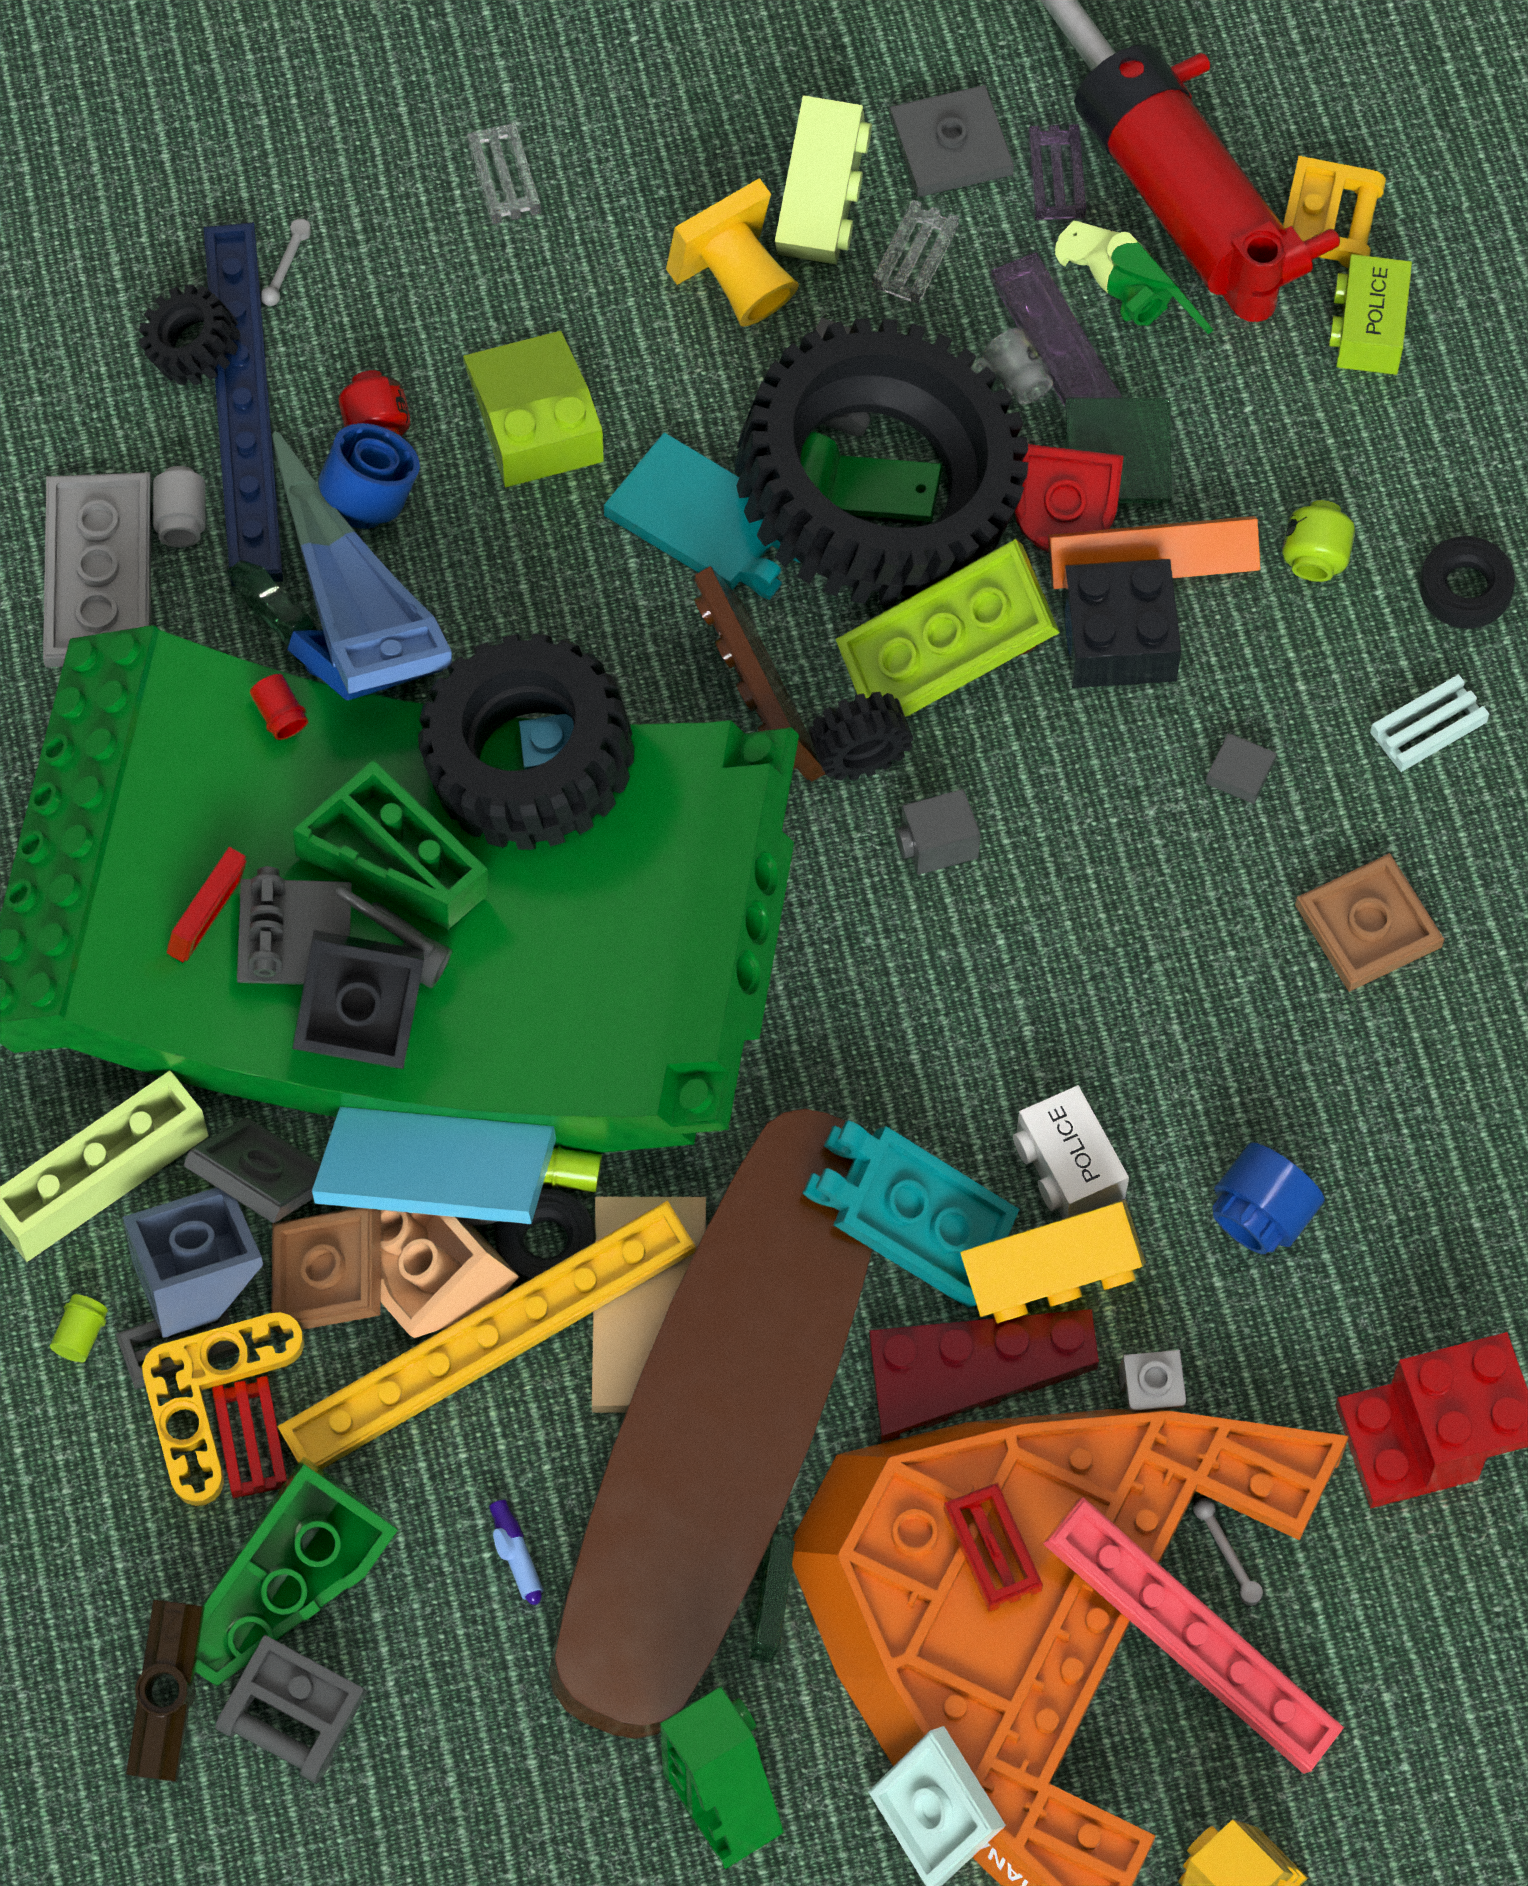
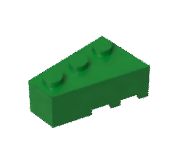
(392, 848)
(720, 1775)

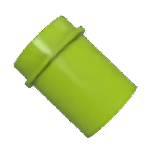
(573, 1169)
(78, 1328)

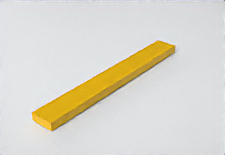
(488, 1338)

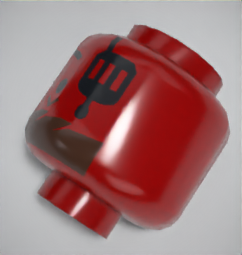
(375, 401)

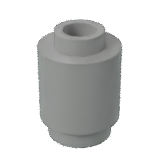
(179, 506)

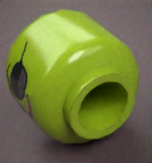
(1318, 541)

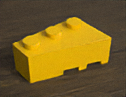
(1054, 1261)
(1238, 1857)

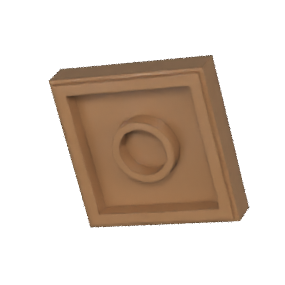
(1369, 922)
(327, 1267)

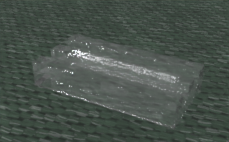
(512, 205)
(929, 220)

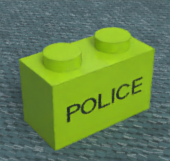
(1372, 314)

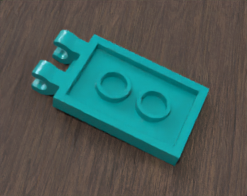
(694, 516)
(910, 1206)

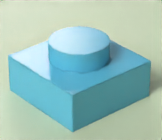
(544, 738)

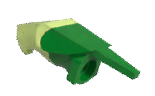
(1124, 272)

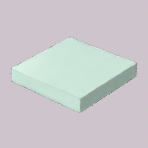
(936, 1807)

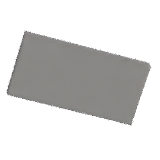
(95, 557)

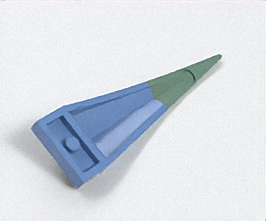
(367, 616)

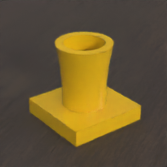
(728, 244)

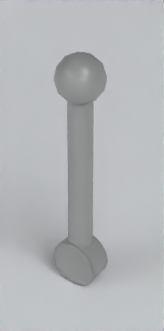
(300, 231)
(1250, 1591)

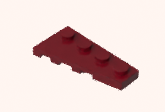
(957, 1366)

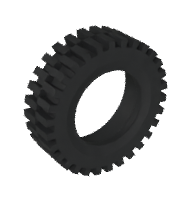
(904, 381)

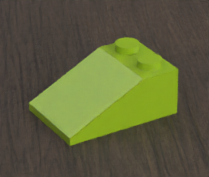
(535, 408)

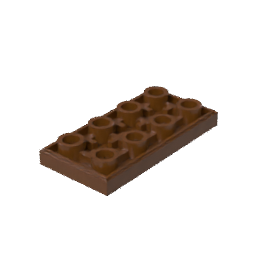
(745, 652)

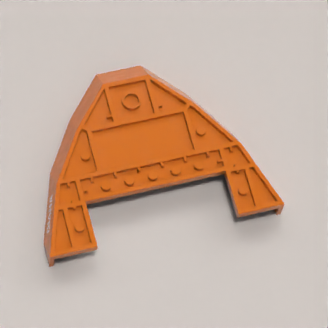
(1019, 1679)

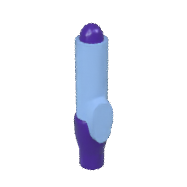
(512, 1547)

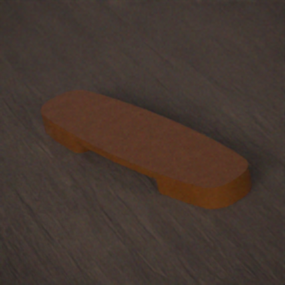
(711, 1438)

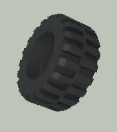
(513, 682)

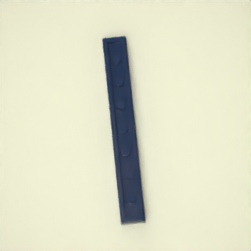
(244, 404)

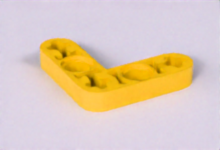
(200, 1375)

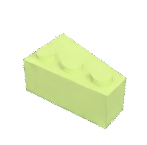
(822, 180)

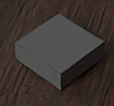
(1241, 768)

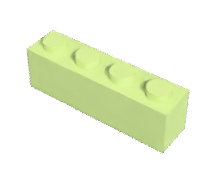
(100, 1165)

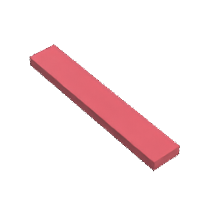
(1193, 1635)

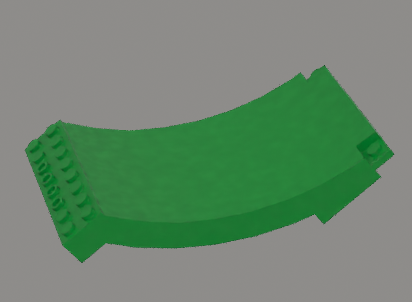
(578, 996)

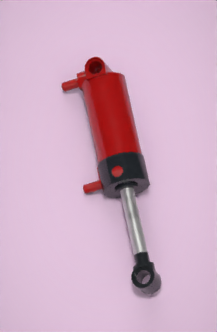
(1185, 170)

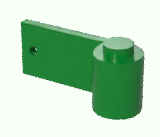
(871, 484)

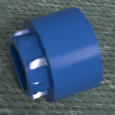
(368, 474)
(1265, 1200)

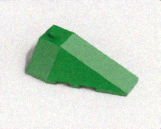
(293, 1562)

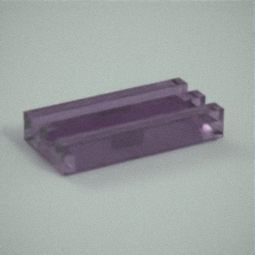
(1055, 139)

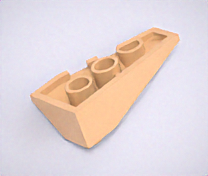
(437, 1270)

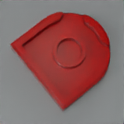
(1067, 492)

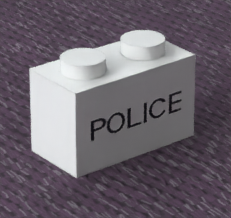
(1070, 1154)

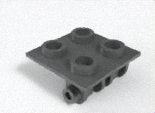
(280, 922)

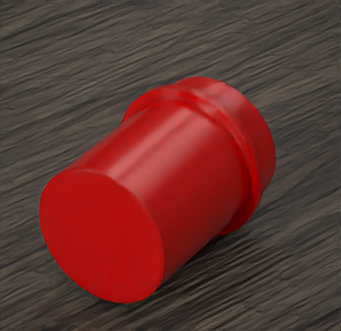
(279, 706)

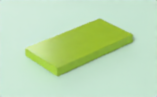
(951, 631)

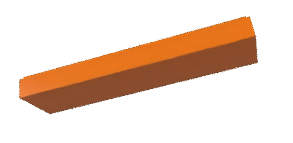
(1192, 547)

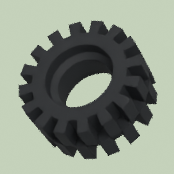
(177, 315)
(861, 736)

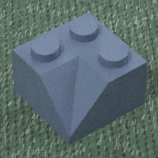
(192, 1258)

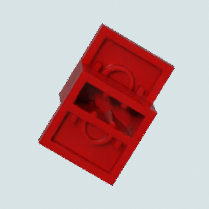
(1437, 1420)

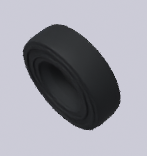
(1473, 553)
(553, 1207)

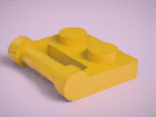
(1317, 199)

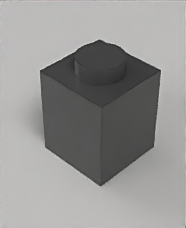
(938, 832)

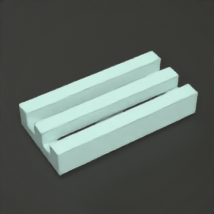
(1463, 701)

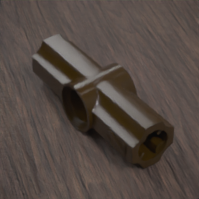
(161, 1730)

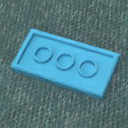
(434, 1165)

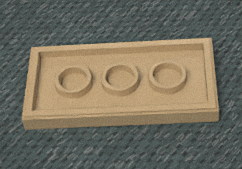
(629, 1324)

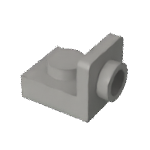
(1153, 1380)

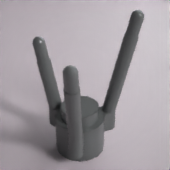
(435, 954)

